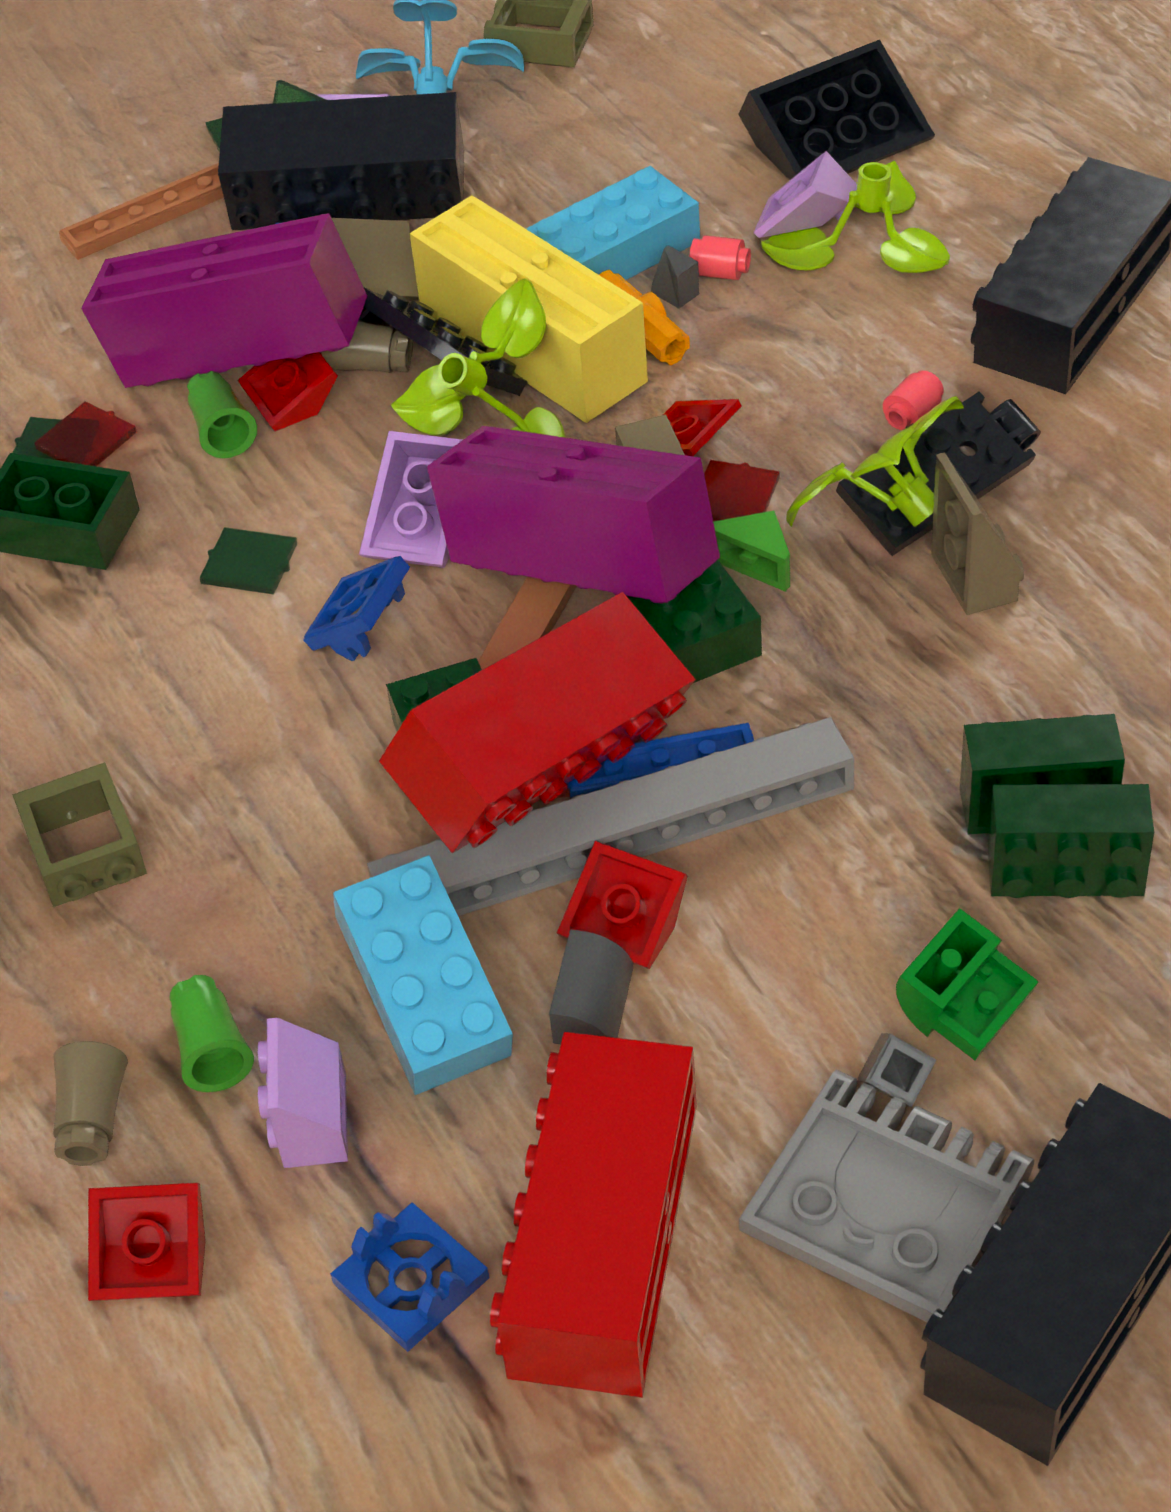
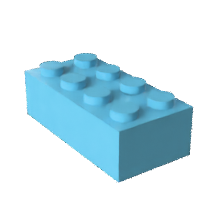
(624, 224)
(422, 974)

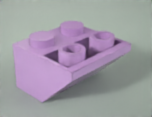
(303, 1095)

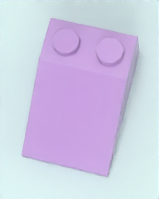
(403, 505)

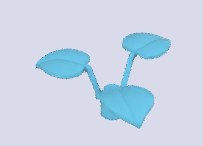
(431, 77)

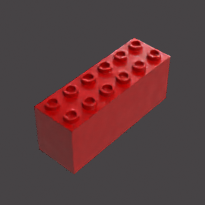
(536, 722)
(597, 1215)

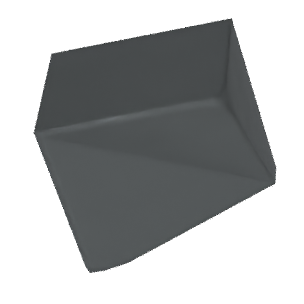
(676, 278)
(896, 1068)

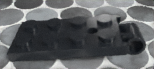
(436, 336)
(999, 454)

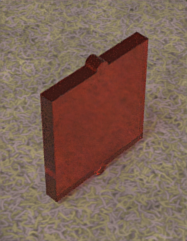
(86, 436)
(738, 489)

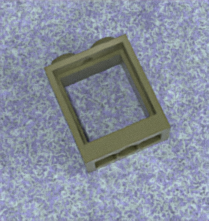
(542, 45)
(70, 801)

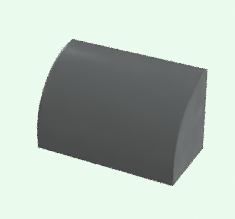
(590, 987)

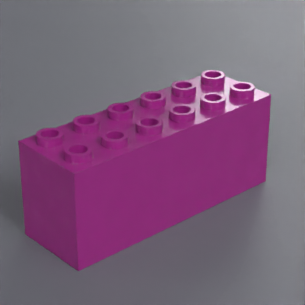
(226, 302)
(575, 512)

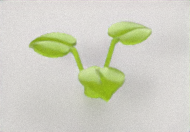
(878, 189)
(511, 326)
(909, 493)

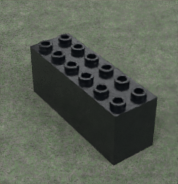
(342, 159)
(1073, 275)
(1058, 1279)

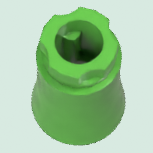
(221, 419)
(208, 1038)

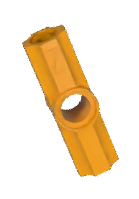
(662, 335)

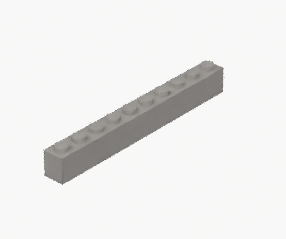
(642, 815)

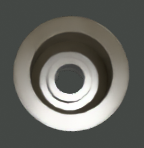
(373, 349)
(86, 1100)

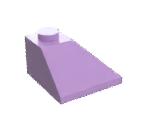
(807, 199)

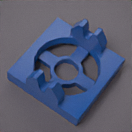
(369, 588)
(434, 1304)

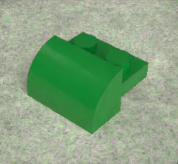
(963, 986)

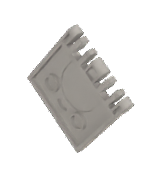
(883, 1201)

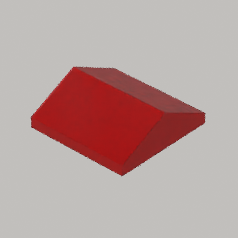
(289, 388)
(699, 421)
(626, 902)
(145, 1241)

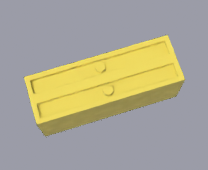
(593, 328)

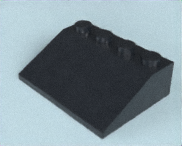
(842, 106)

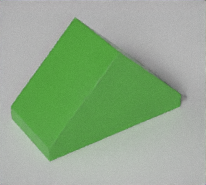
(755, 548)

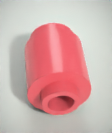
(721, 257)
(912, 399)

